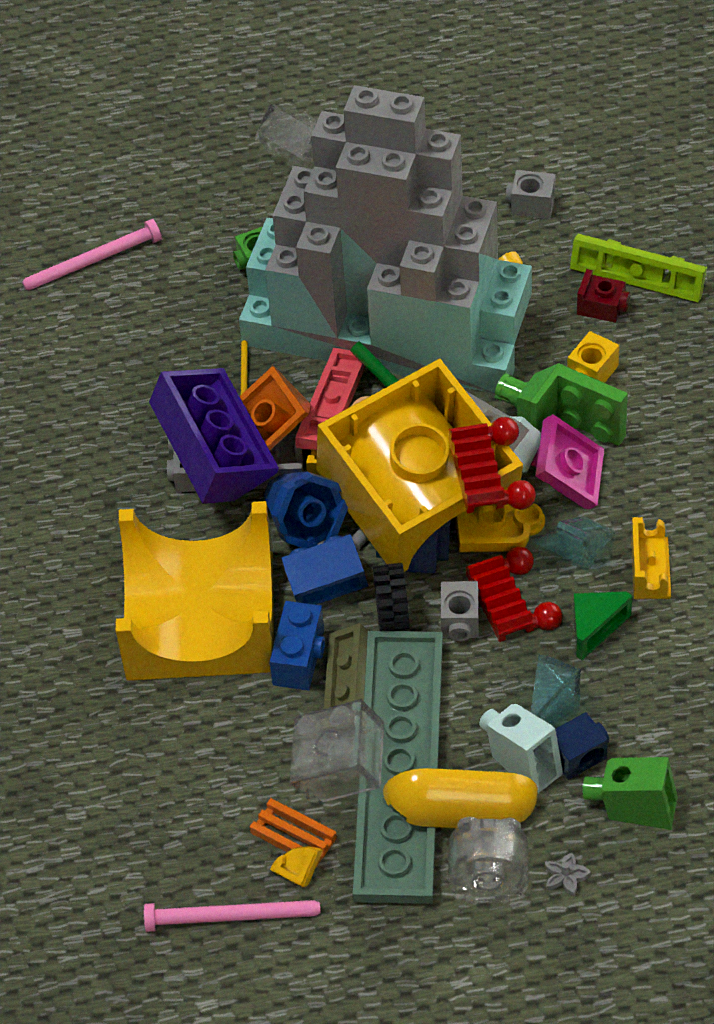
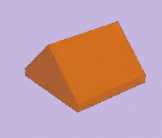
(275, 406)

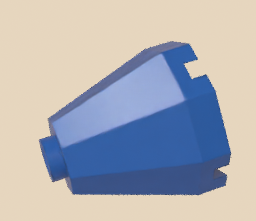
(305, 507)

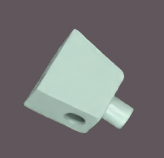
(523, 744)

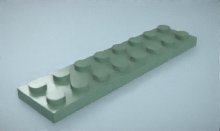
(404, 690)

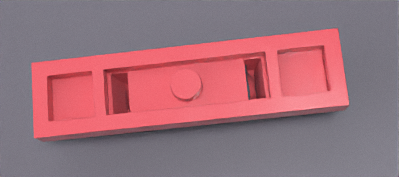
(331, 395)

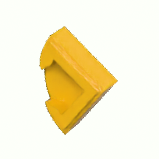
(298, 864)

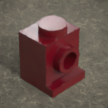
(602, 297)

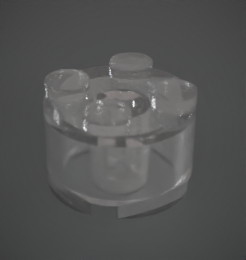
(488, 860)

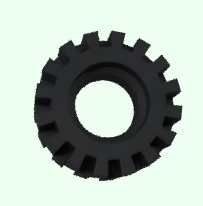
(391, 597)

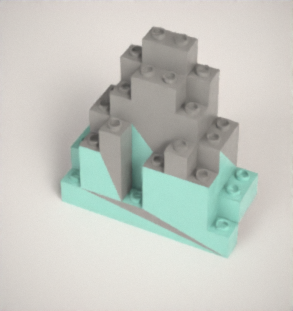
(386, 251)

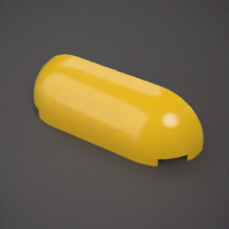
(446, 795)

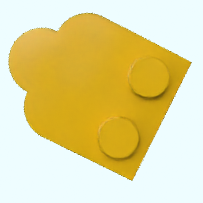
(494, 532)

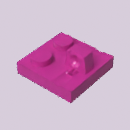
(569, 462)

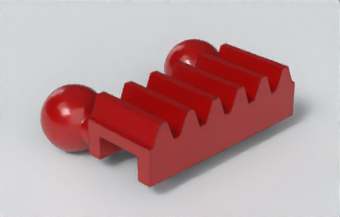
(479, 470)
(502, 599)

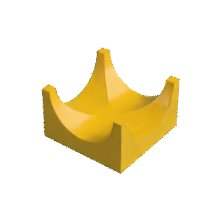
(197, 602)

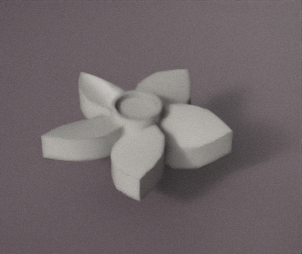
(566, 873)

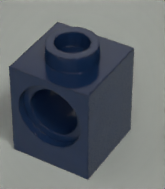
(581, 744)

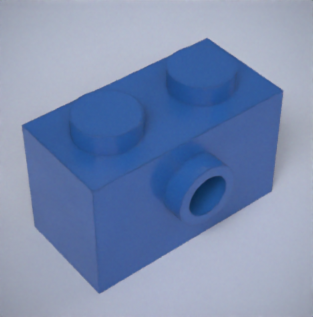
(325, 570)
(297, 645)

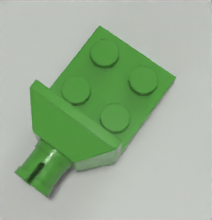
(570, 397)

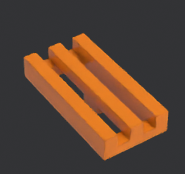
(267, 817)

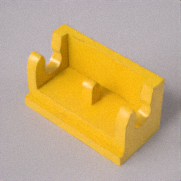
(650, 561)

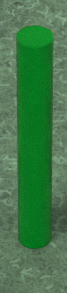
(373, 364)

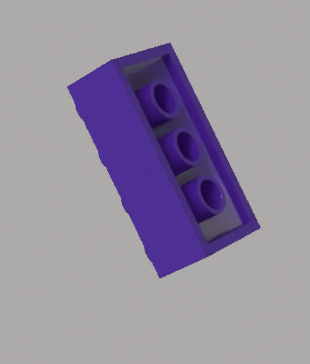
(212, 433)

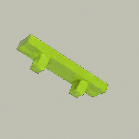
(638, 267)

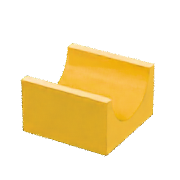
(398, 459)

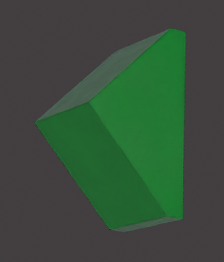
(598, 617)

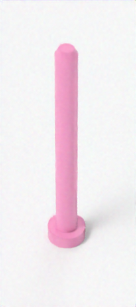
(149, 232)
(227, 913)

